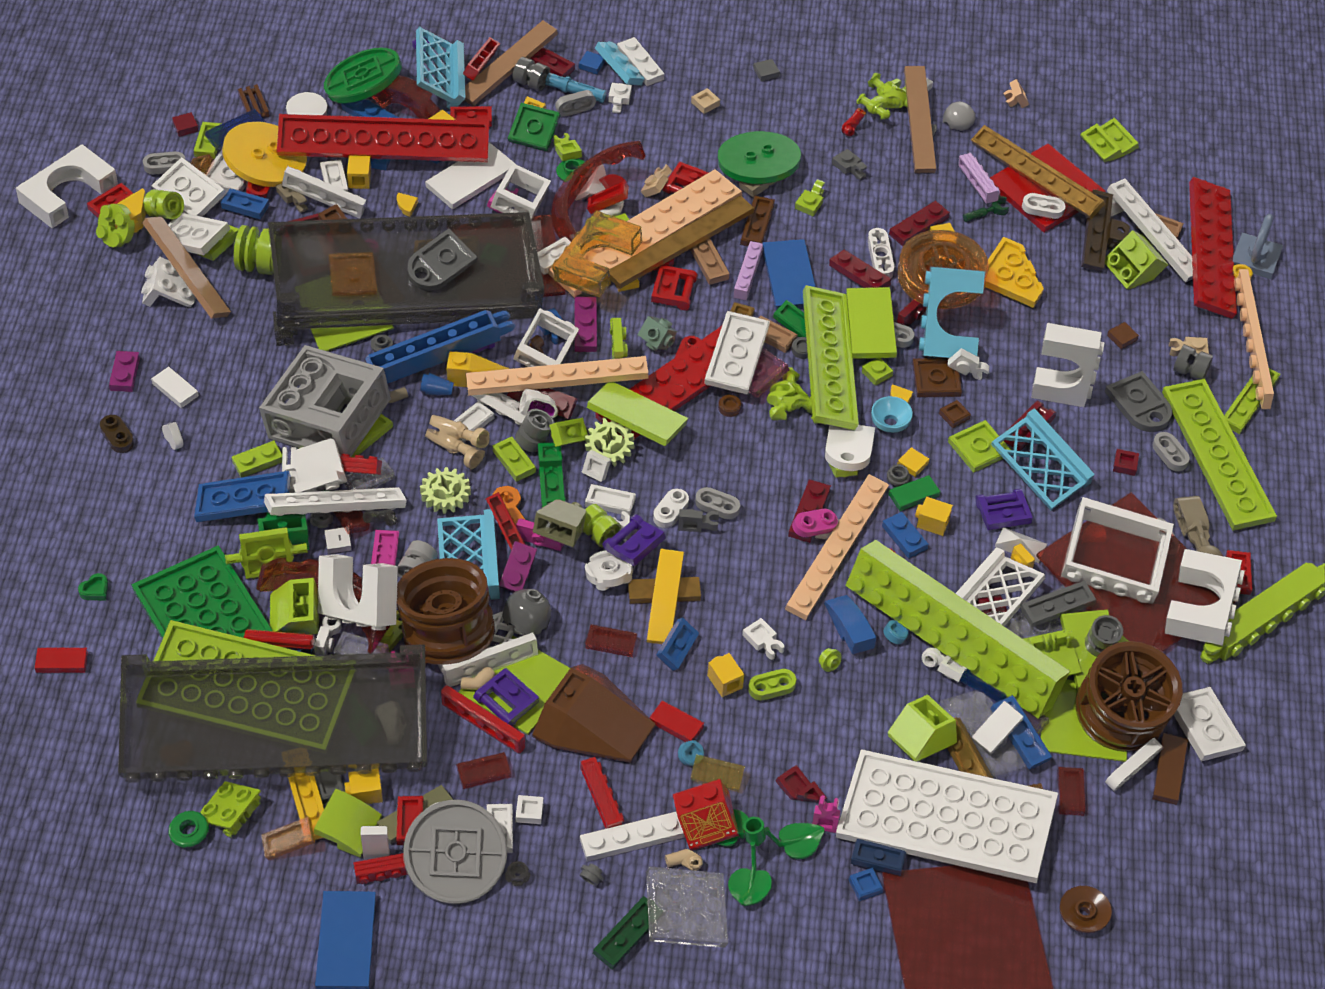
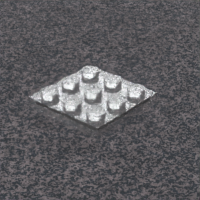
(686, 907)

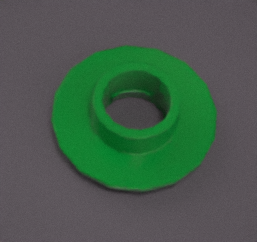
(564, 167)
(185, 819)

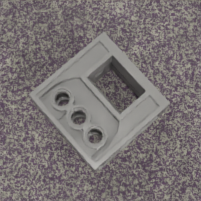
(314, 408)

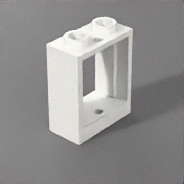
(504, 200)
(548, 321)

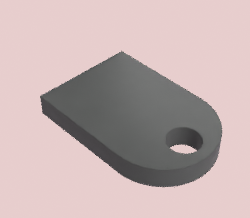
(440, 260)
(1140, 401)

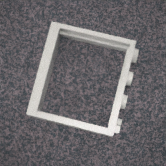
(1127, 522)

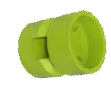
(163, 204)
(600, 524)

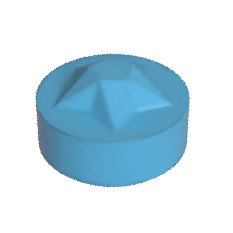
(895, 632)
(688, 751)

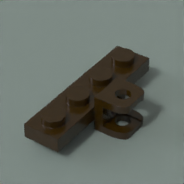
(1101, 233)

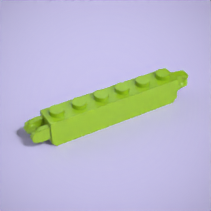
(1268, 610)

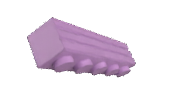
(979, 178)
(748, 270)

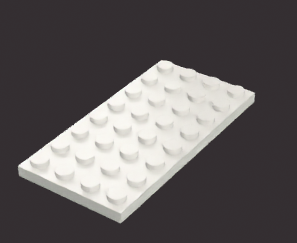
(948, 815)

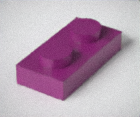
(124, 371)
(518, 567)

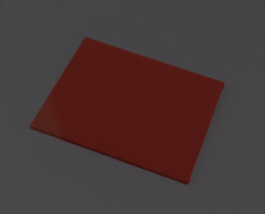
(1133, 559)
(965, 930)

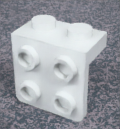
(165, 281)
(318, 467)

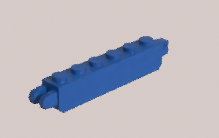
(434, 346)

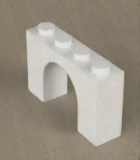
(76, 165)
(1075, 345)
(337, 598)
(1210, 621)

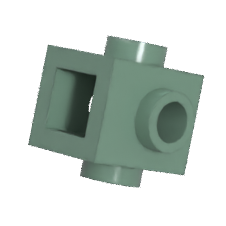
(657, 333)

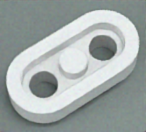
(1043, 205)
(671, 506)

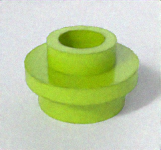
(830, 659)

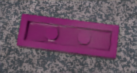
(586, 323)

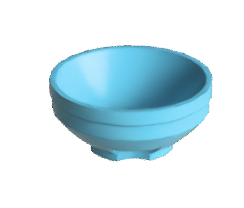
(892, 408)

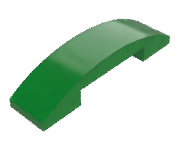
(550, 473)

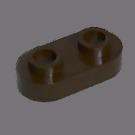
(113, 430)

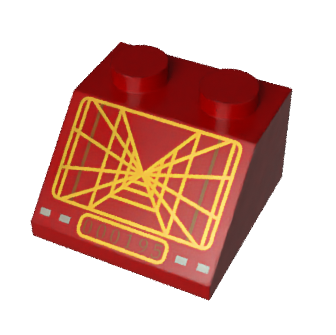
(706, 814)

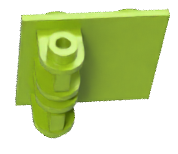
(1059, 648)
(231, 806)

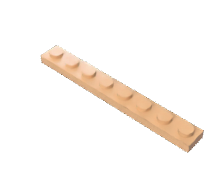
(1254, 342)
(557, 375)
(836, 547)

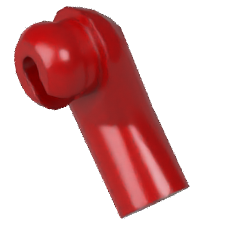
(850, 125)

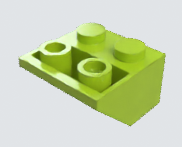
(1135, 261)
(295, 607)
(923, 728)

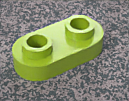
(771, 684)

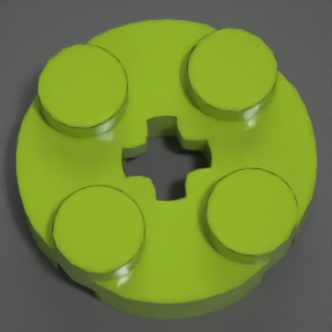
(112, 215)

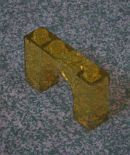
(598, 232)

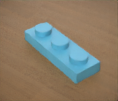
(619, 63)

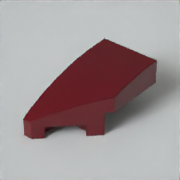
(798, 786)

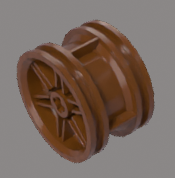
(446, 610)
(1136, 682)

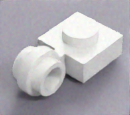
(932, 657)

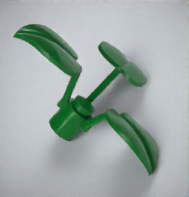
(798, 840)

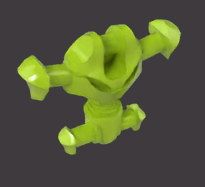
(888, 96)
(788, 396)

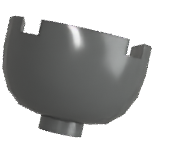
(527, 611)

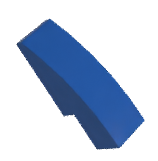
(851, 624)

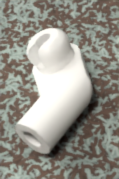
(614, 210)

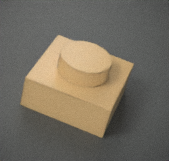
(705, 101)

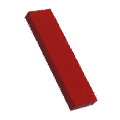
(483, 719)

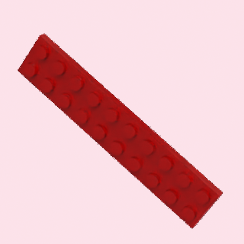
(383, 138)

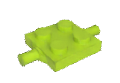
(618, 333)
(263, 547)

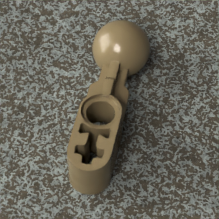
(1194, 523)

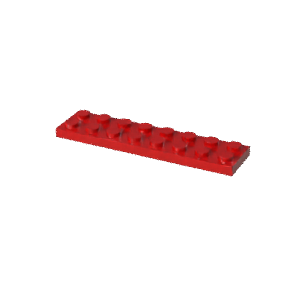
(1212, 247)
(679, 378)

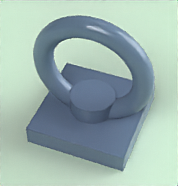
(1258, 251)

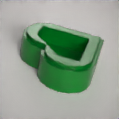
(94, 588)

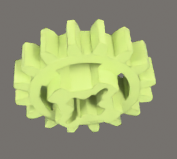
(602, 436)
(445, 490)

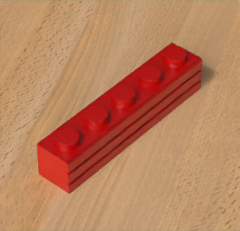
(481, 58)
(361, 465)
(504, 519)
(601, 793)
(379, 868)

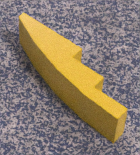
(665, 595)

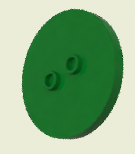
(362, 75)
(759, 157)

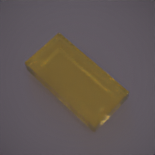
(710, 769)

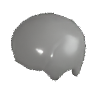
(959, 116)

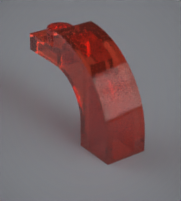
(406, 92)

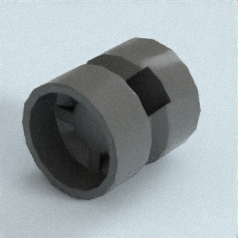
(530, 73)
(1200, 366)
(533, 430)
(1103, 633)

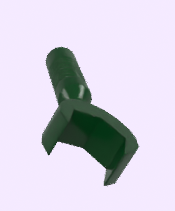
(995, 208)

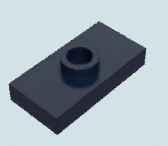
(878, 857)

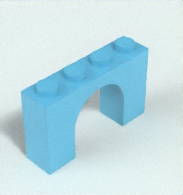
(941, 283)

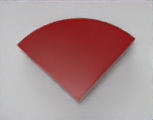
(611, 180)

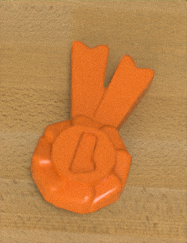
(511, 499)

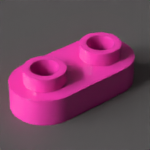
(817, 523)

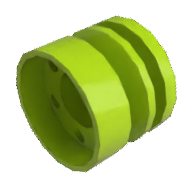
(252, 250)

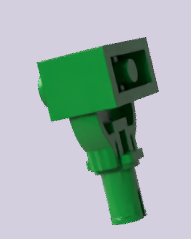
(295, 525)

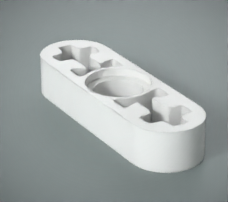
(883, 246)
(1134, 764)

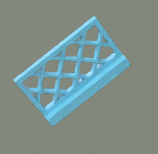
(453, 70)
(1060, 452)
(487, 540)

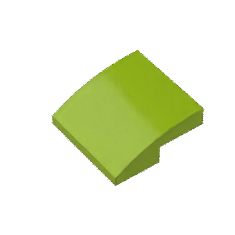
(1110, 140)
(343, 821)

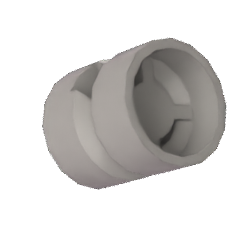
(417, 553)

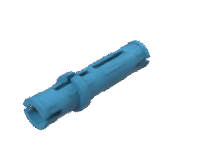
(569, 85)

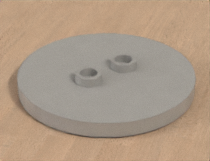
(455, 851)

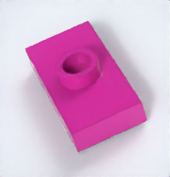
(526, 531)
(385, 547)

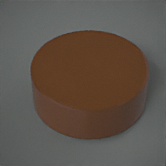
(729, 405)

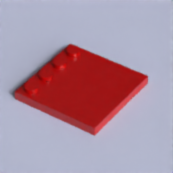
(1016, 186)

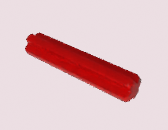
(281, 638)

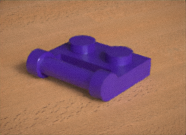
(1004, 514)
(637, 546)
(512, 692)

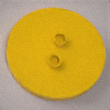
(253, 156)

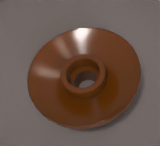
(1087, 900)

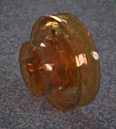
(939, 250)

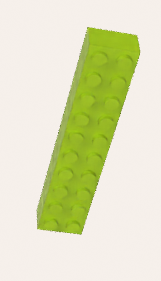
(957, 628)

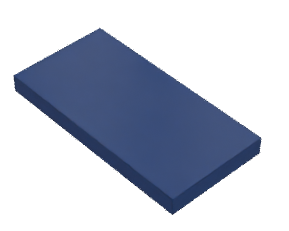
(788, 271)
(238, 495)
(345, 940)

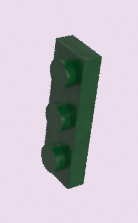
(624, 935)

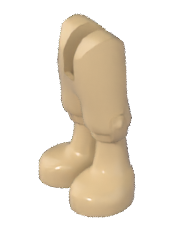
(450, 435)

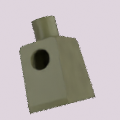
(560, 521)

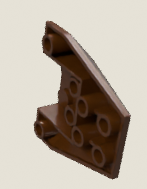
(592, 717)

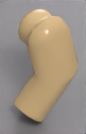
(479, 680)
(686, 858)

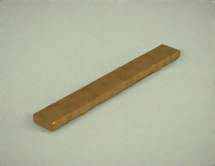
(1038, 172)
(680, 241)

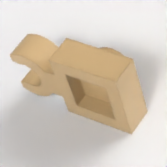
(656, 182)
(1199, 344)

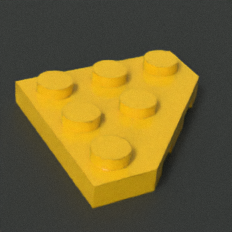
(1013, 274)

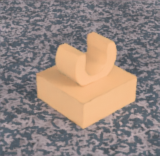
(1016, 95)

